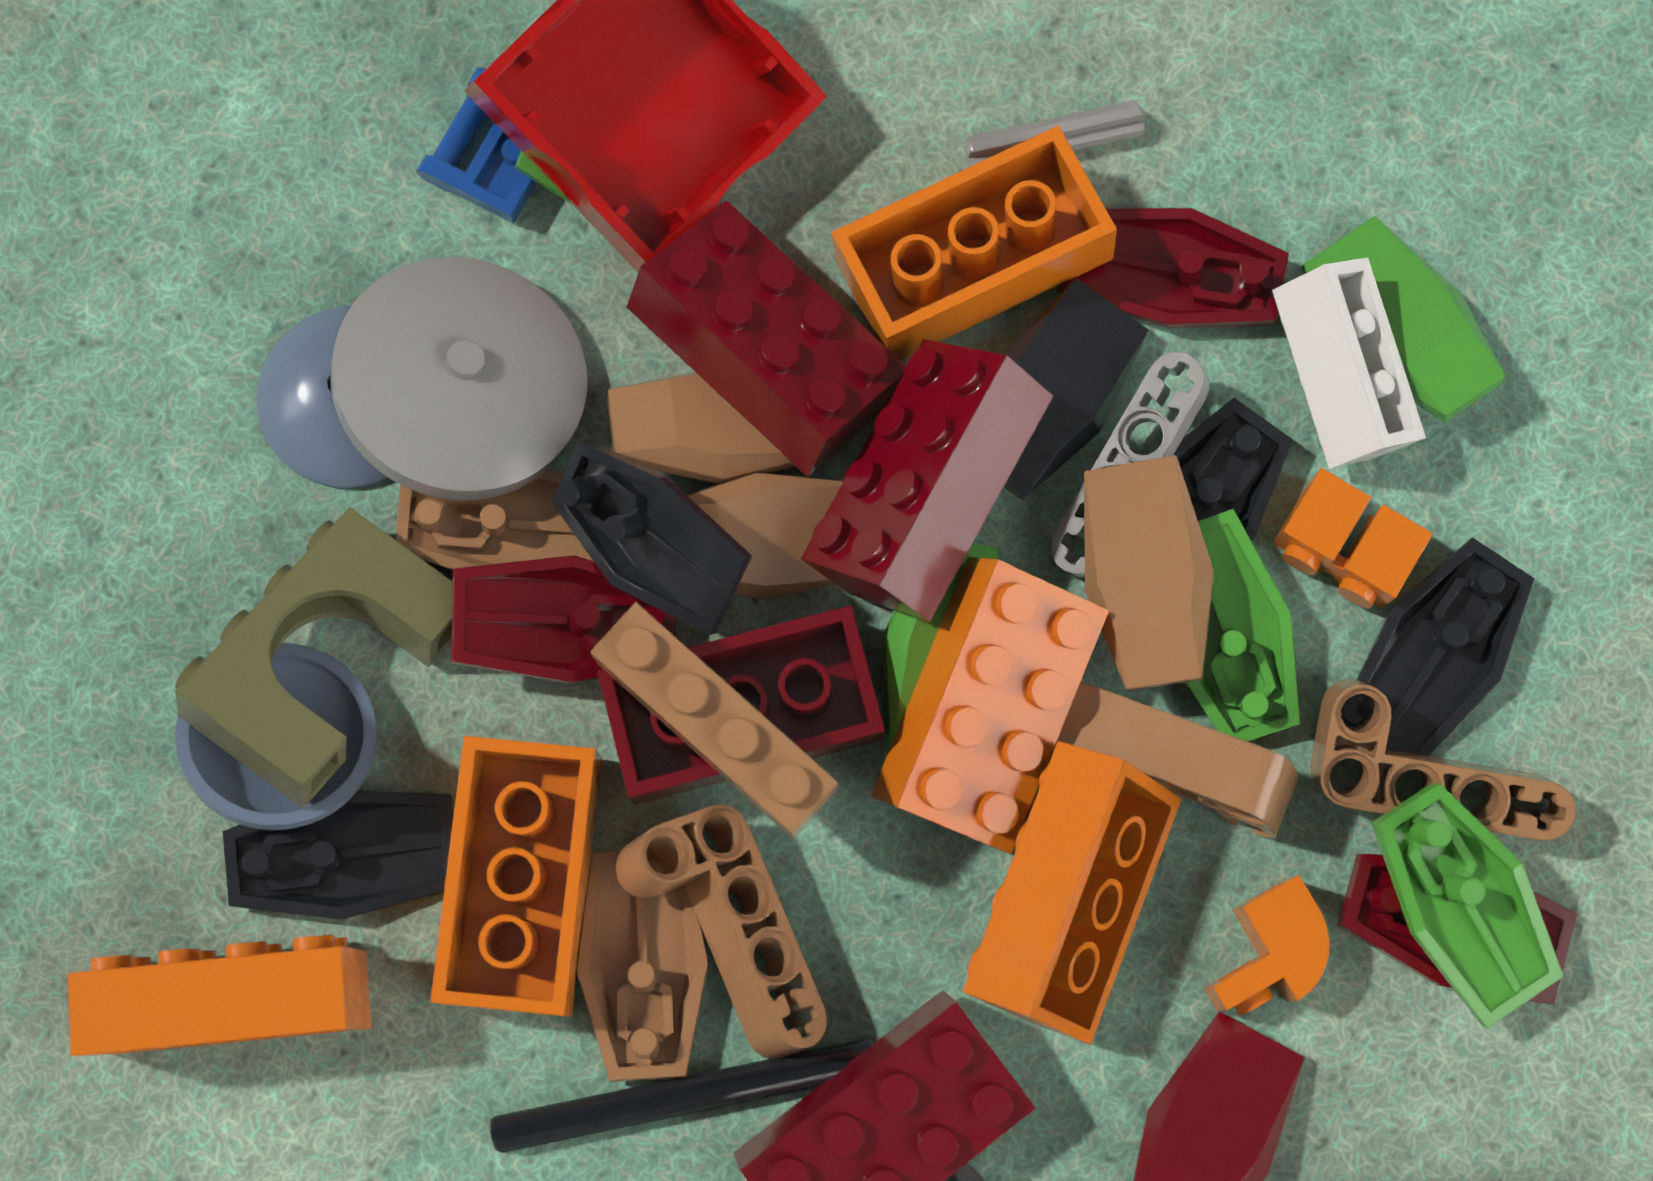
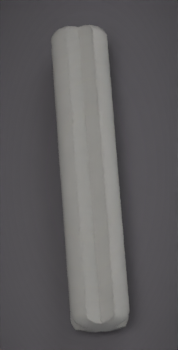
(1080, 129)

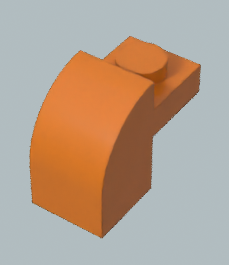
(1290, 944)

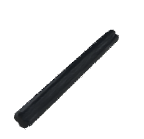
(671, 1097)

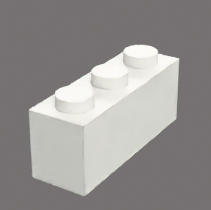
(1348, 362)

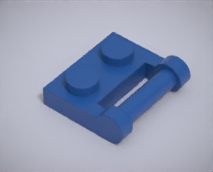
(491, 176)

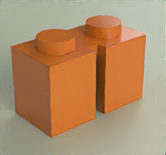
(1377, 559)

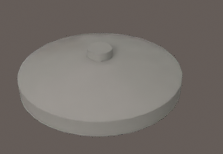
(458, 378)

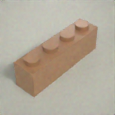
(714, 720)

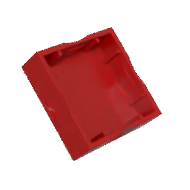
(645, 109)

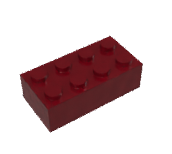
(765, 337)
(927, 477)
(797, 673)
(898, 1111)

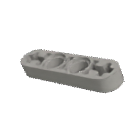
(1118, 449)

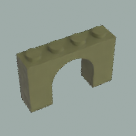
(346, 574)

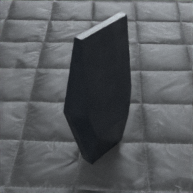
(1082, 357)
(1233, 464)
(650, 536)
(1443, 647)
(350, 863)

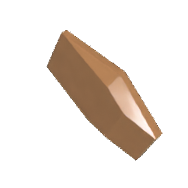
(688, 431)
(775, 524)
(486, 530)
(1148, 571)
(641, 974)

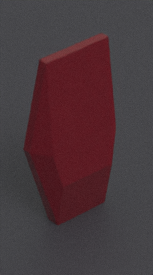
(1188, 270)
(537, 617)
(1376, 917)
(1220, 1109)

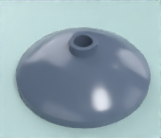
(299, 408)
(246, 798)

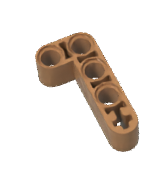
(1185, 757)
(1381, 767)
(729, 933)

